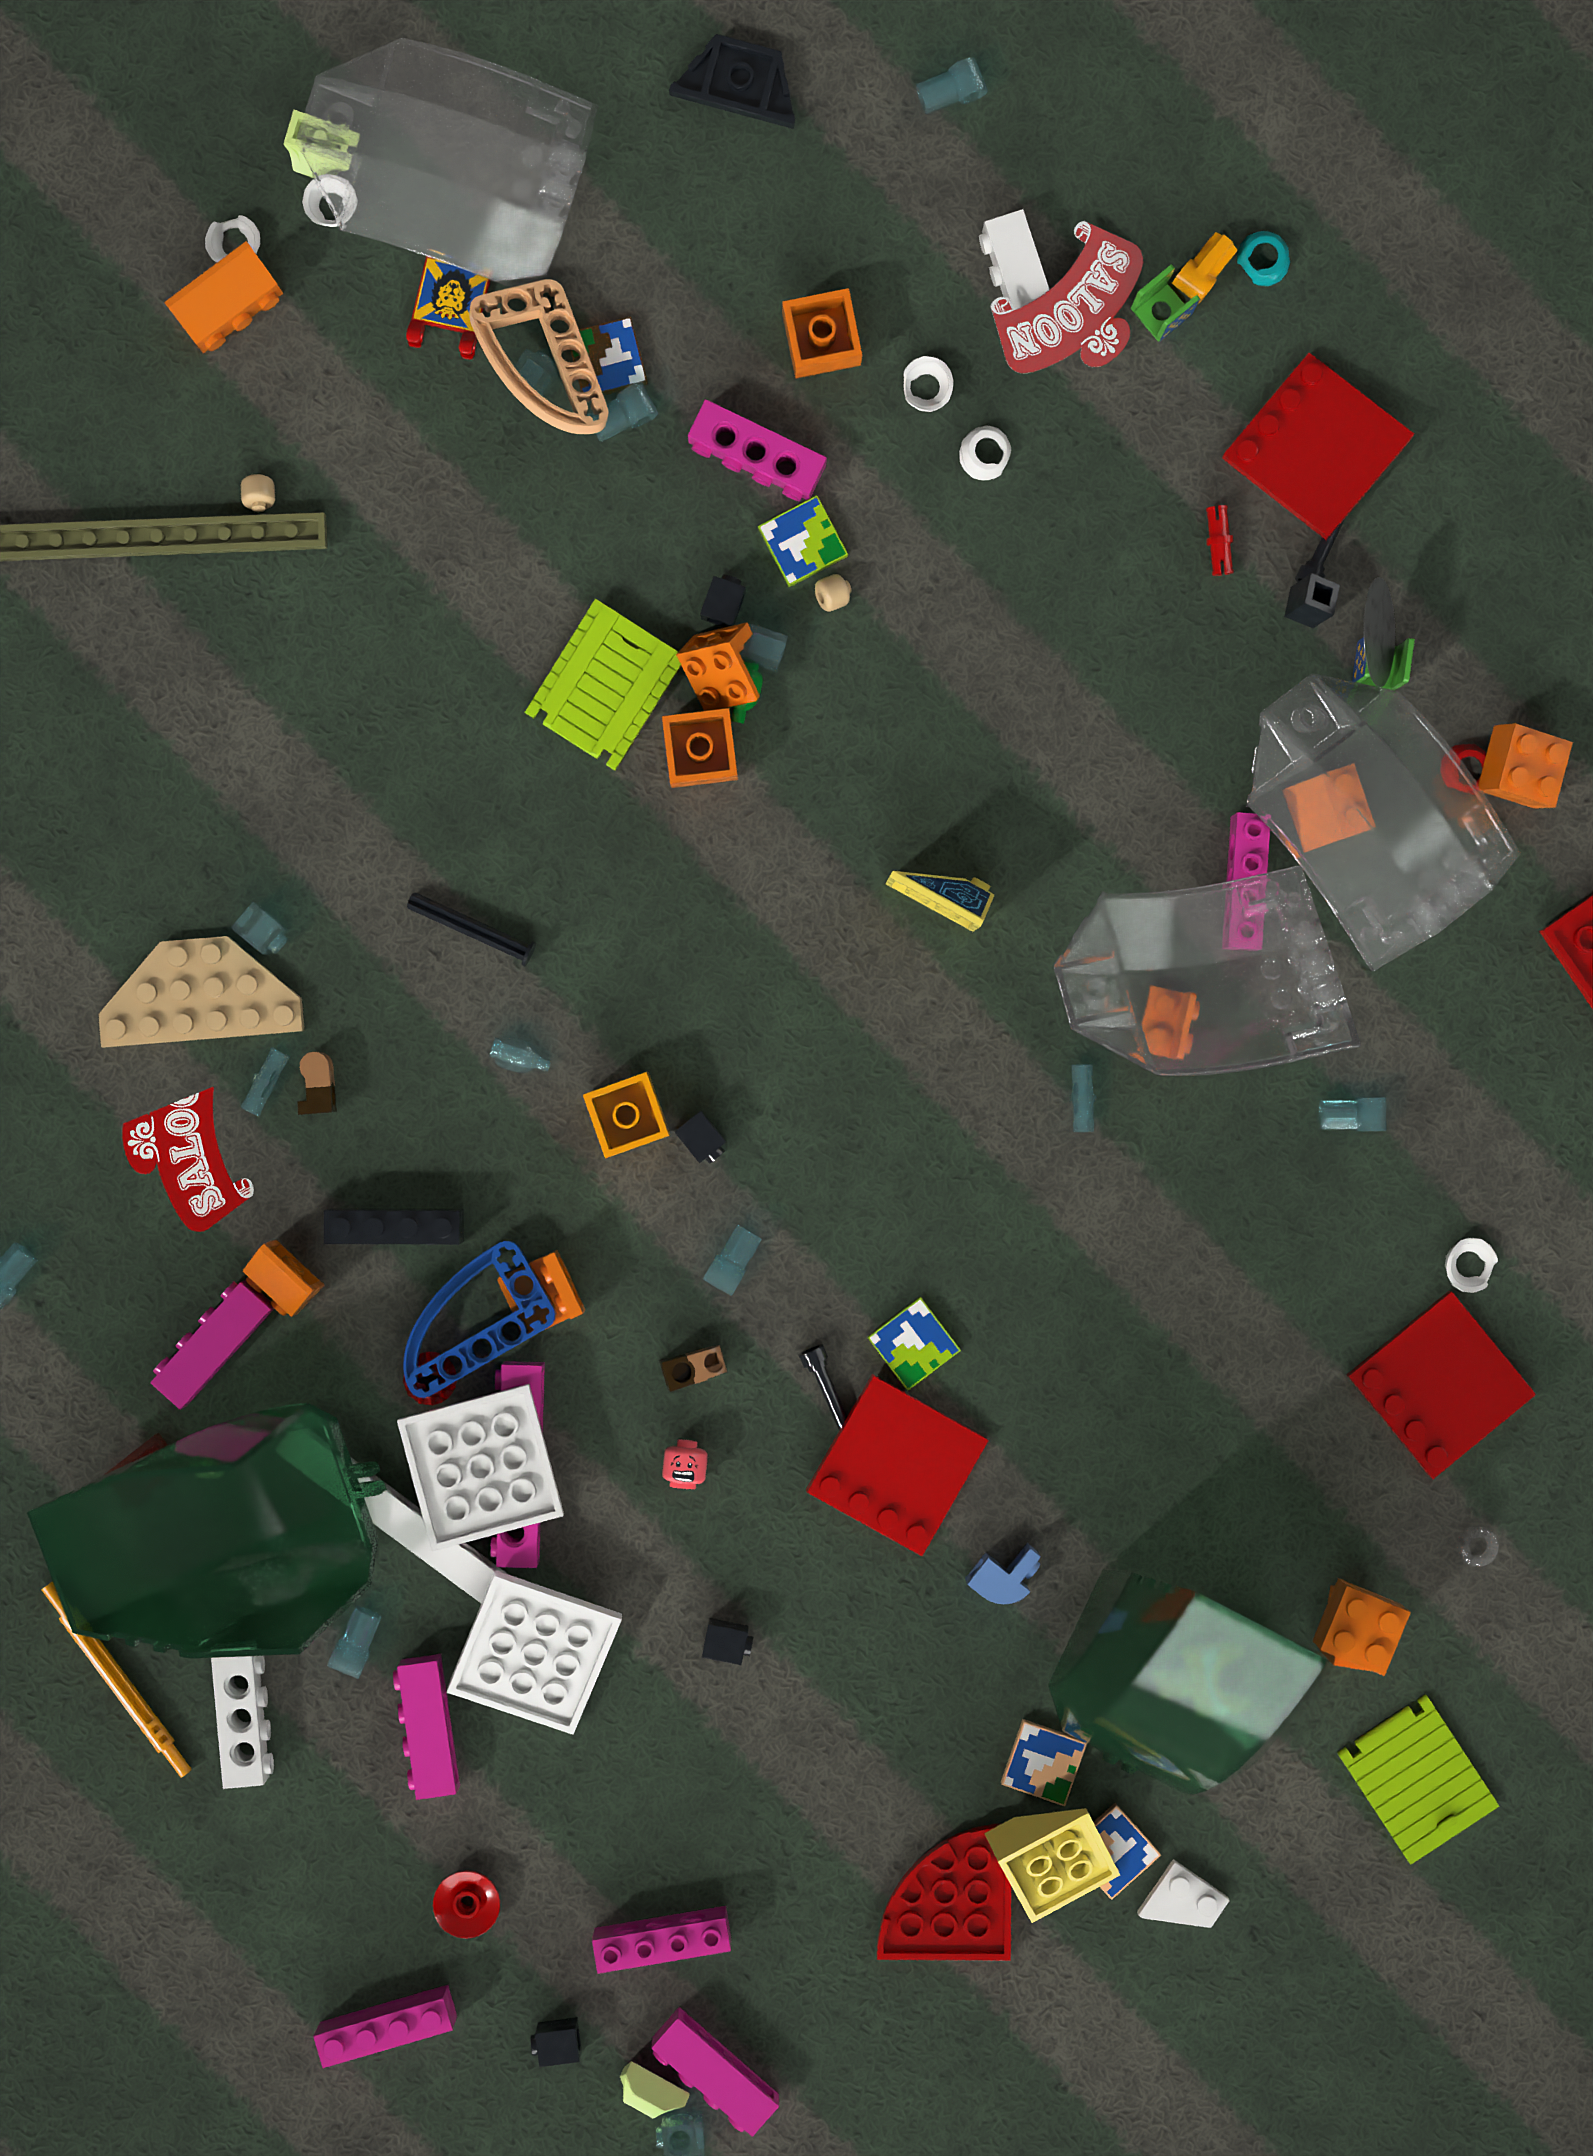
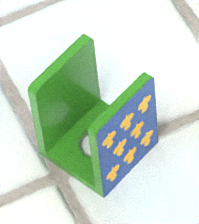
(1160, 291)
(1400, 669)

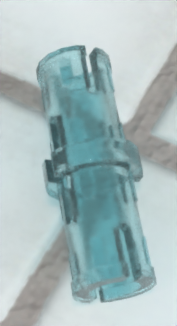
(265, 1081)
(1082, 1097)

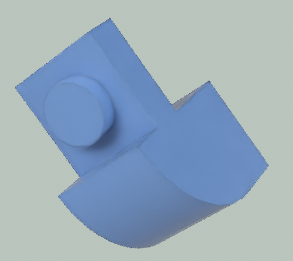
(1003, 1584)

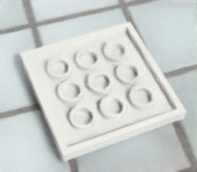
(480, 1467)
(534, 1652)

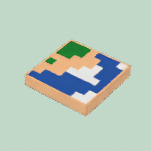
(1043, 1762)
(1127, 1847)

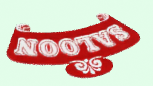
(1075, 310)
(187, 1158)

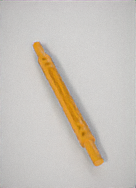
(123, 1689)

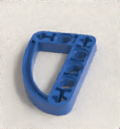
(493, 1333)

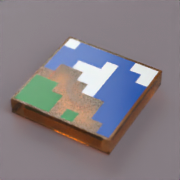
(613, 355)

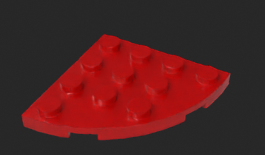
(950, 1905)

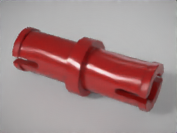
(1219, 540)

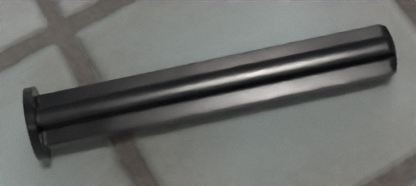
(471, 927)

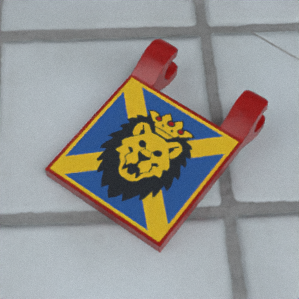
(445, 303)

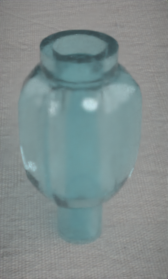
(517, 1055)

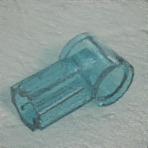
(960, 84)
(630, 409)
(1357, 1114)
(729, 1266)
(13, 1268)
(353, 1649)

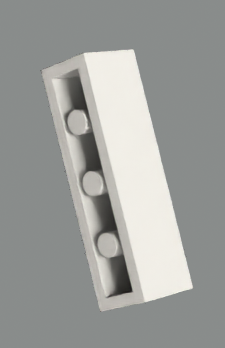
(1013, 258)

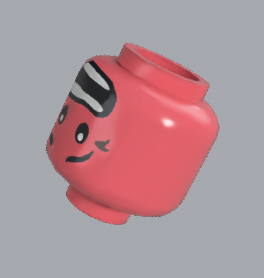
(684, 1465)

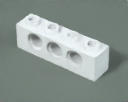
(236, 1767)

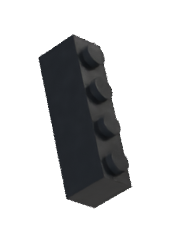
(393, 1226)

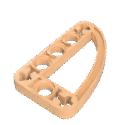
(539, 307)

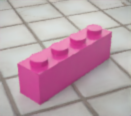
(212, 1344)
(427, 1727)
(385, 2026)
(714, 2072)

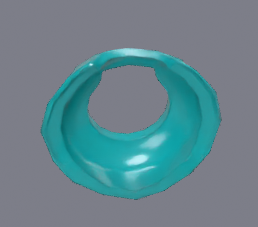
(1268, 276)

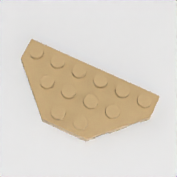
(199, 994)

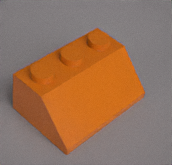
(225, 298)

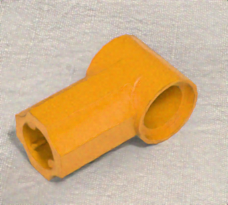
(1200, 273)

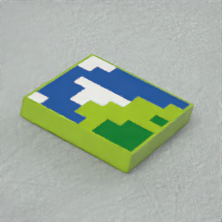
(802, 541)
(913, 1343)

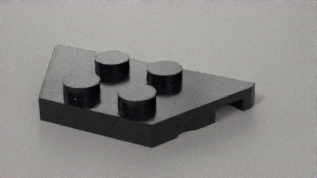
(738, 80)

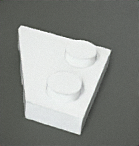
(1183, 1899)

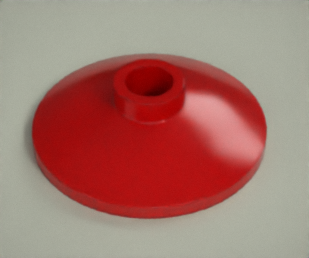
(465, 1920)

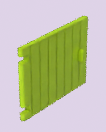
(605, 686)
(1417, 1778)

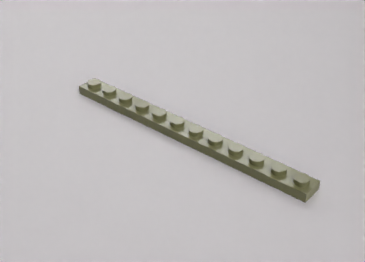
(163, 536)

